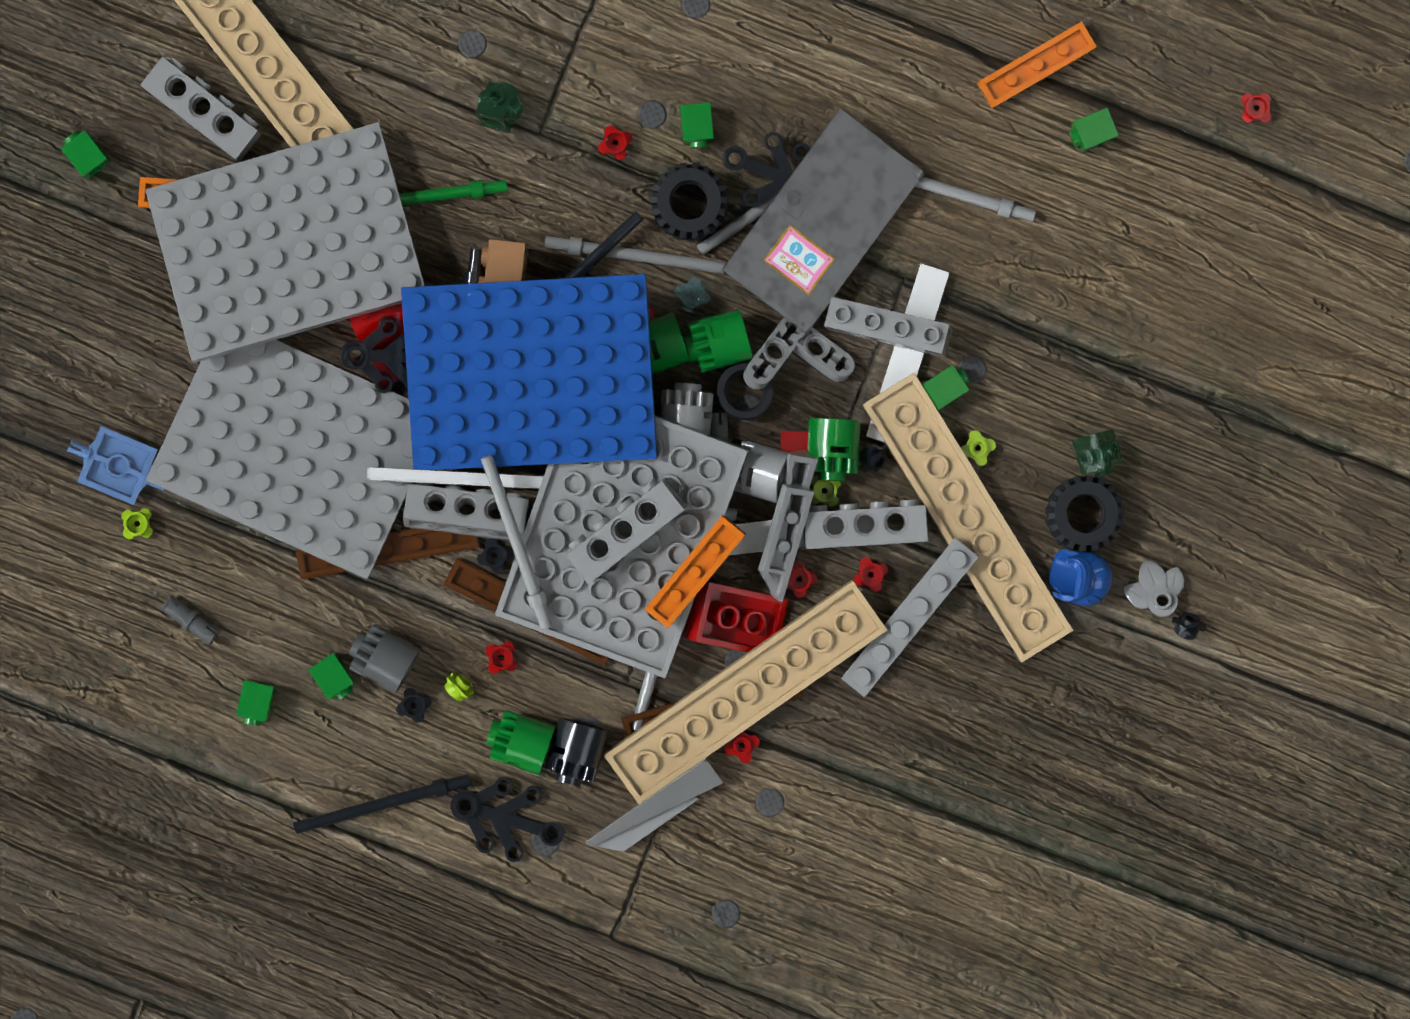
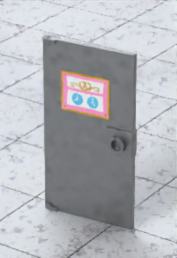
(823, 221)

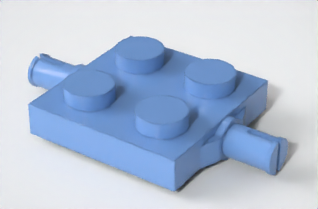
(115, 464)

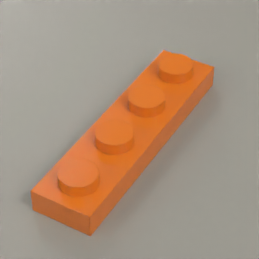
(1036, 65)
(695, 571)

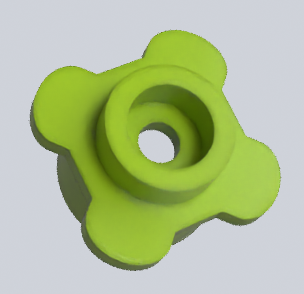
(986, 445)
(830, 497)
(130, 518)
(459, 686)

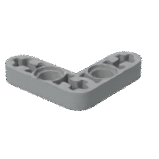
(798, 344)

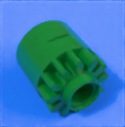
(718, 341)
(666, 343)
(835, 446)
(520, 741)

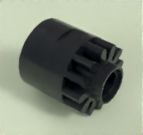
(576, 751)

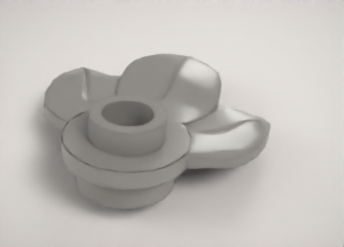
(1155, 584)

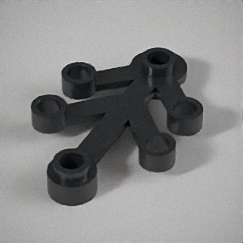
(778, 175)
(392, 355)
(502, 817)

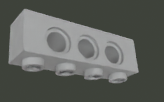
(160, 84)
(888, 327)
(450, 520)
(913, 530)
(592, 564)

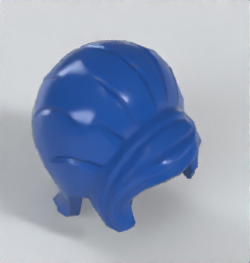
(1080, 577)

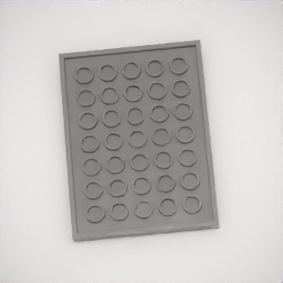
(285, 242)
(289, 452)
(610, 610)

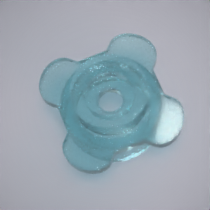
(694, 285)

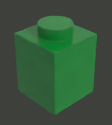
(696, 125)
(1093, 130)
(85, 154)
(946, 386)
(333, 677)
(256, 702)

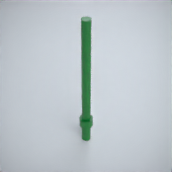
(475, 189)

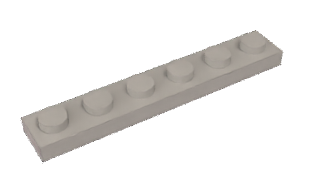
(910, 616)

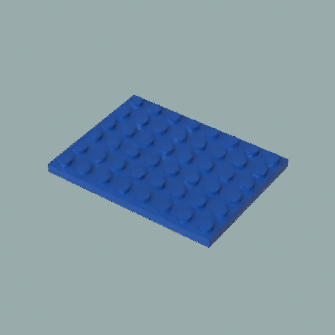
(529, 372)

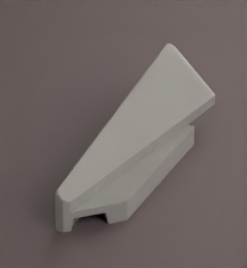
(788, 522)
(657, 808)

